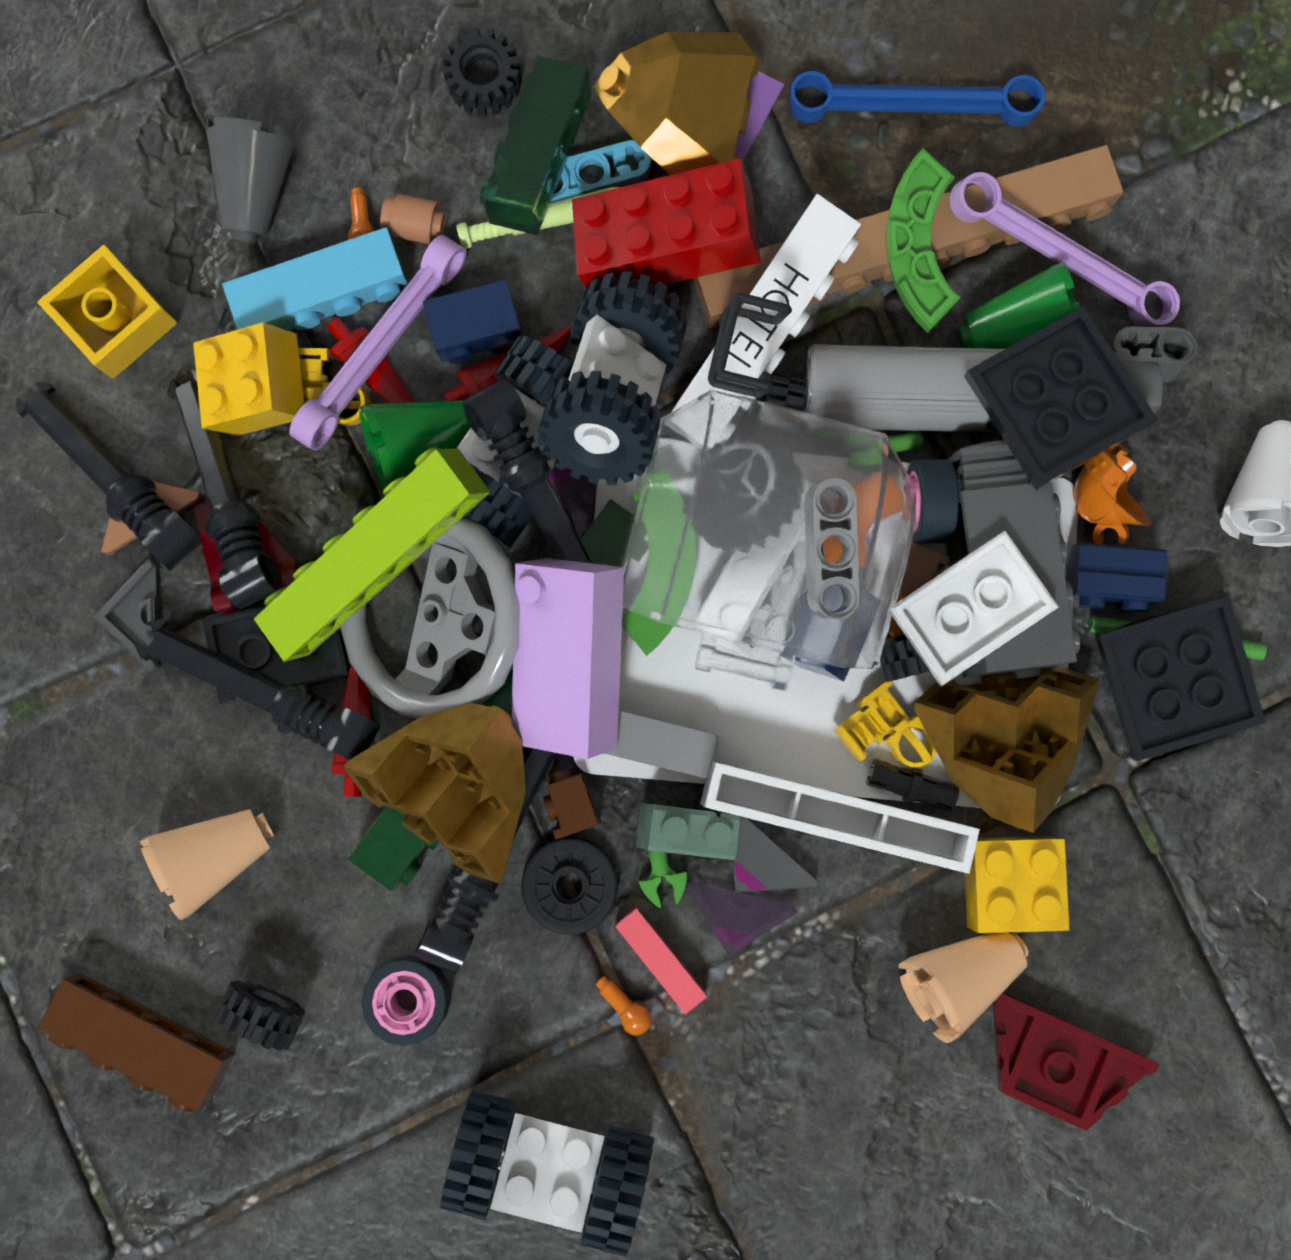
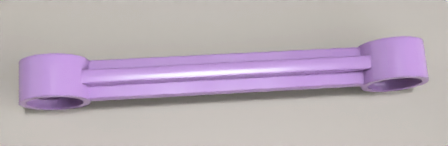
(1063, 249)
(319, 418)

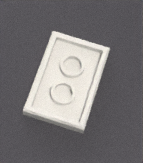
(973, 608)

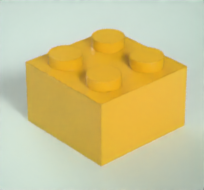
(107, 312)
(248, 379)
(1017, 885)

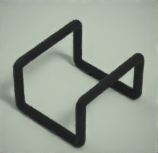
(724, 340)

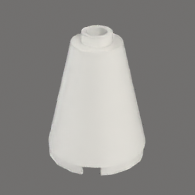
(1262, 492)

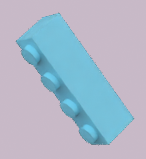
(319, 284)

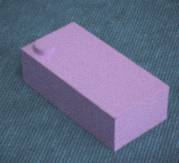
(568, 656)

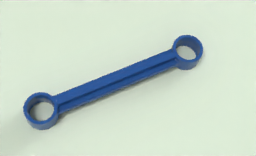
(916, 99)

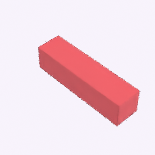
(661, 960)

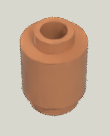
(413, 218)

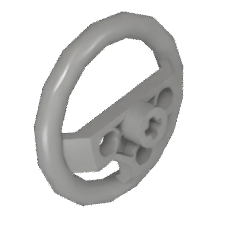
(447, 621)

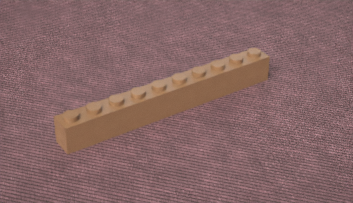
(1050, 192)

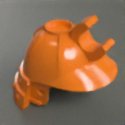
(1103, 494)

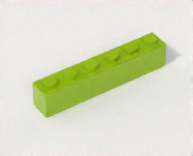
(371, 553)

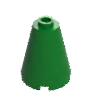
(1020, 310)
(406, 430)

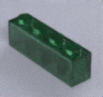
(536, 145)

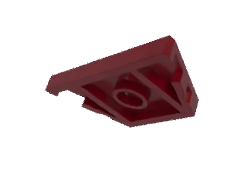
(1061, 1064)

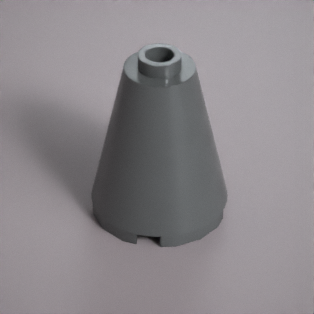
(247, 173)

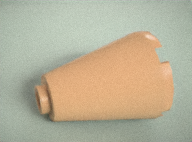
(204, 857)
(962, 980)

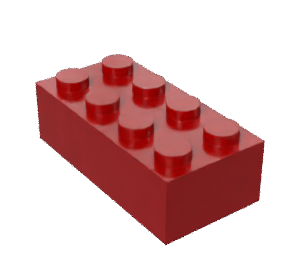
(669, 226)

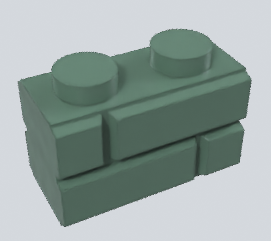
(687, 831)

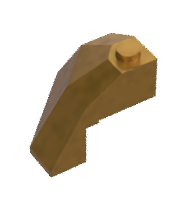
(682, 96)
(1010, 738)
(454, 781)

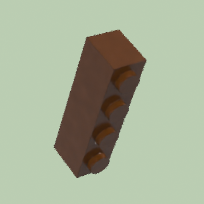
(135, 1042)

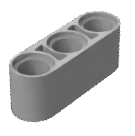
(843, 527)
(665, 745)

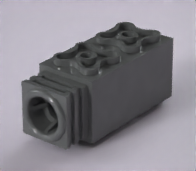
(998, 499)

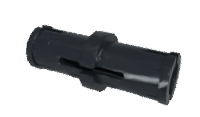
(913, 785)

